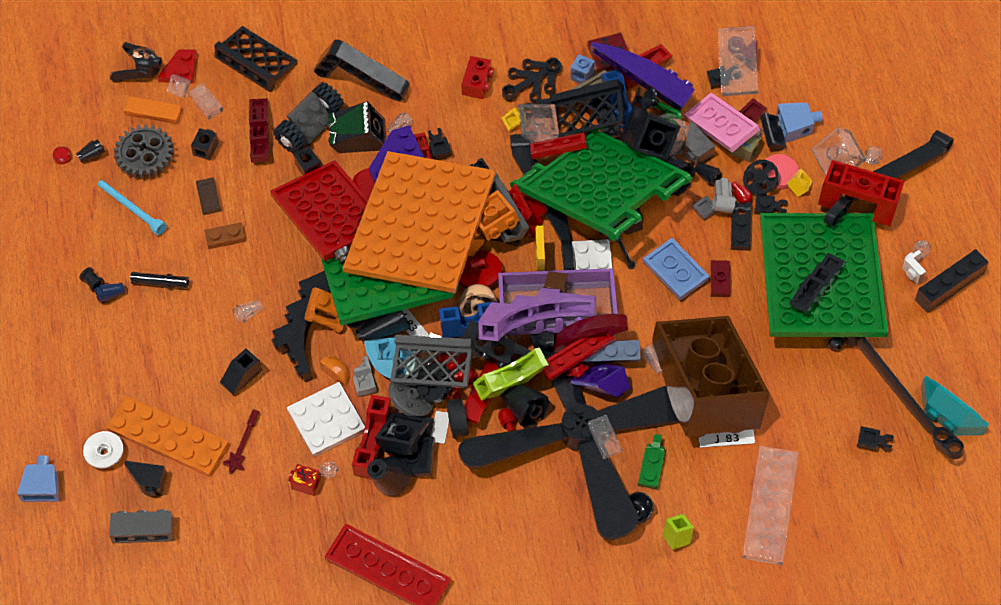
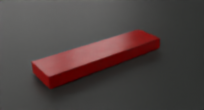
(575, 354)

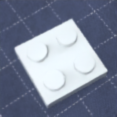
(591, 254)

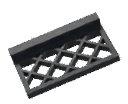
(246, 65)
(589, 94)

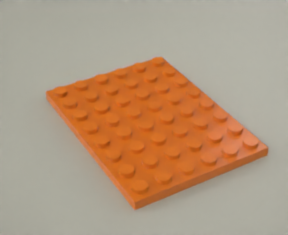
(420, 222)

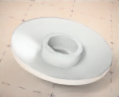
(102, 442)

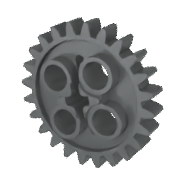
(144, 151)

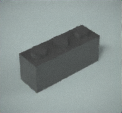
(141, 526)

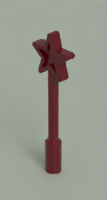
(236, 460)

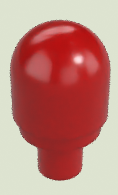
(741, 193)
(507, 419)

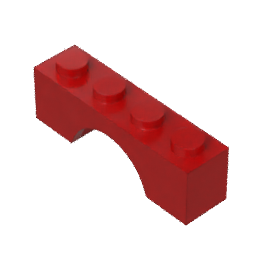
(376, 415)

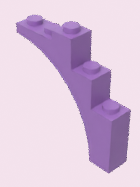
(548, 303)

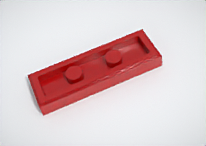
(558, 145)

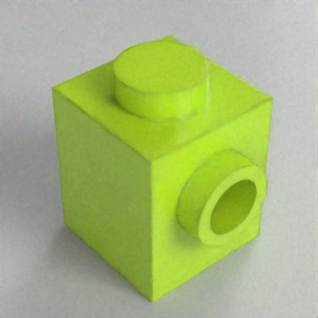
(678, 531)

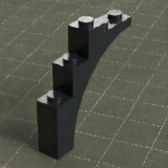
(292, 336)

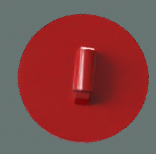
(481, 269)

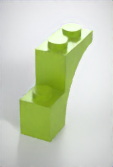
(514, 374)

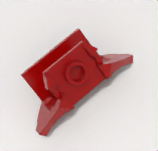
(530, 209)

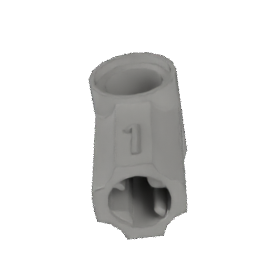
(723, 197)

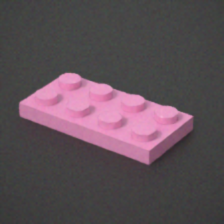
(722, 122)

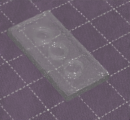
(738, 61)

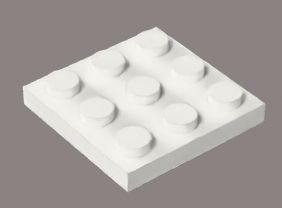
(326, 419)

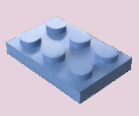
(676, 269)

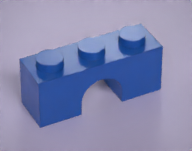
(455, 324)

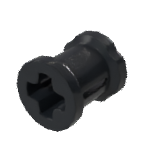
(91, 278)

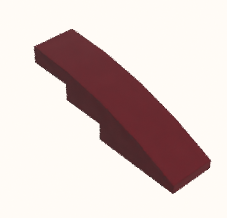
(259, 130)

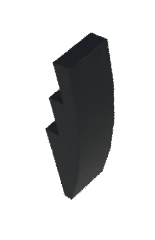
(817, 283)

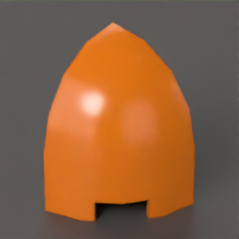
(335, 368)

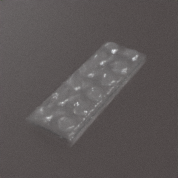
(770, 505)

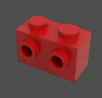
(476, 77)

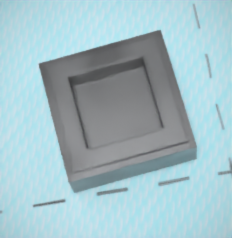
(704, 208)

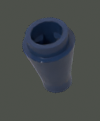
(109, 291)

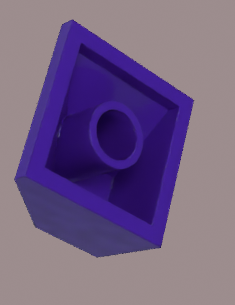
(604, 379)

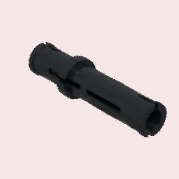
(159, 280)

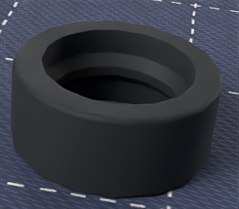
(457, 418)

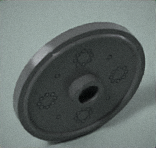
(408, 400)

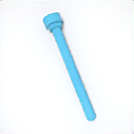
(157, 225)

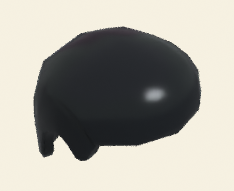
(643, 505)

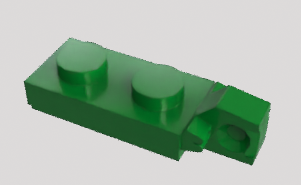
(652, 464)

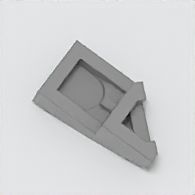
(364, 379)

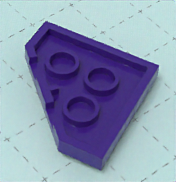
(399, 141)

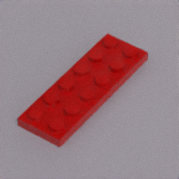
(387, 567)

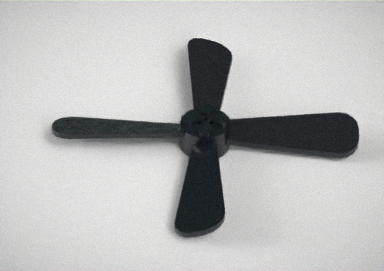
(610, 503)

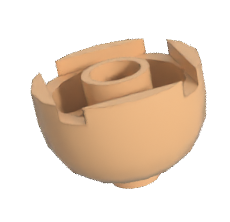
(472, 296)

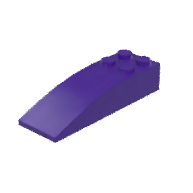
(647, 74)

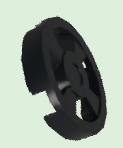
(761, 177)

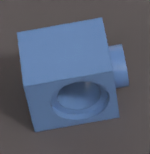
(582, 69)

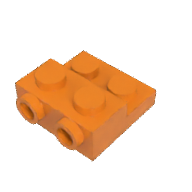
(497, 216)

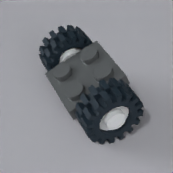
(308, 118)

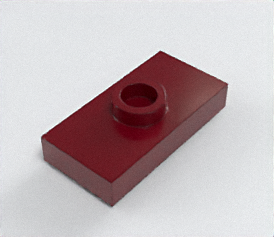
(720, 278)

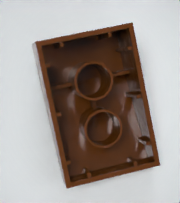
(709, 376)

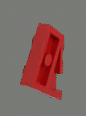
(181, 64)

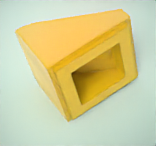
(512, 120)
(799, 182)

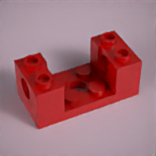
(878, 189)

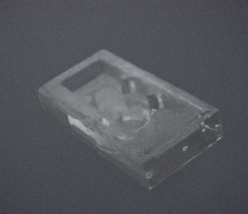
(604, 437)

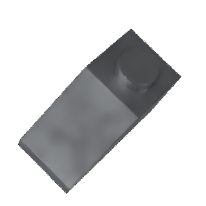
(698, 146)

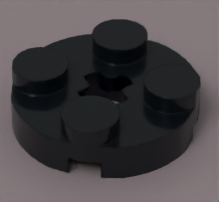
(431, 393)

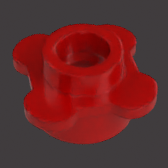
(577, 371)

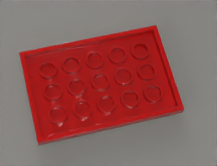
(323, 207)

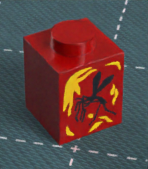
(304, 479)

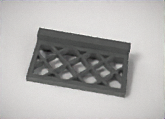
(437, 345)

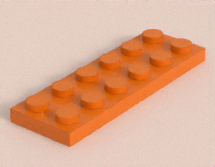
(167, 436)

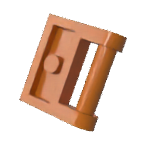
(322, 302)

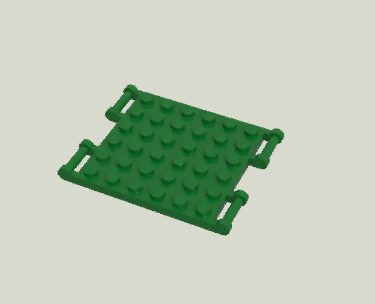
(602, 183)

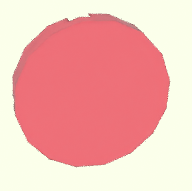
(786, 167)

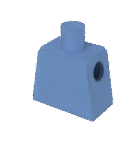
(797, 120)
(39, 482)

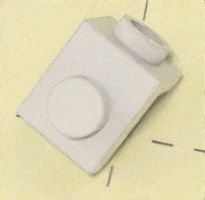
(912, 268)

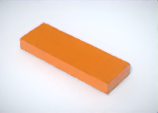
(153, 109)

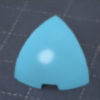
(381, 355)

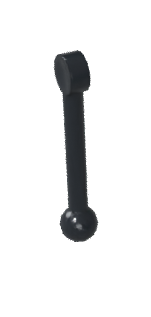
(631, 264)

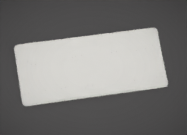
(440, 427)

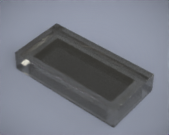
(208, 196)

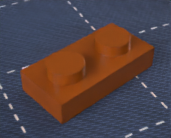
(224, 235)

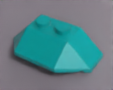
(950, 410)

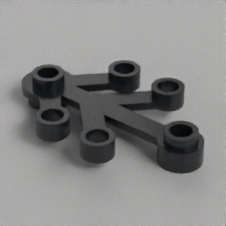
(533, 78)

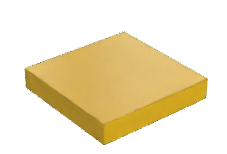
(539, 245)

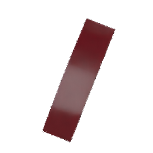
(589, 326)

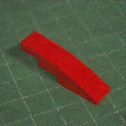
(474, 406)

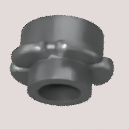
(341, 254)

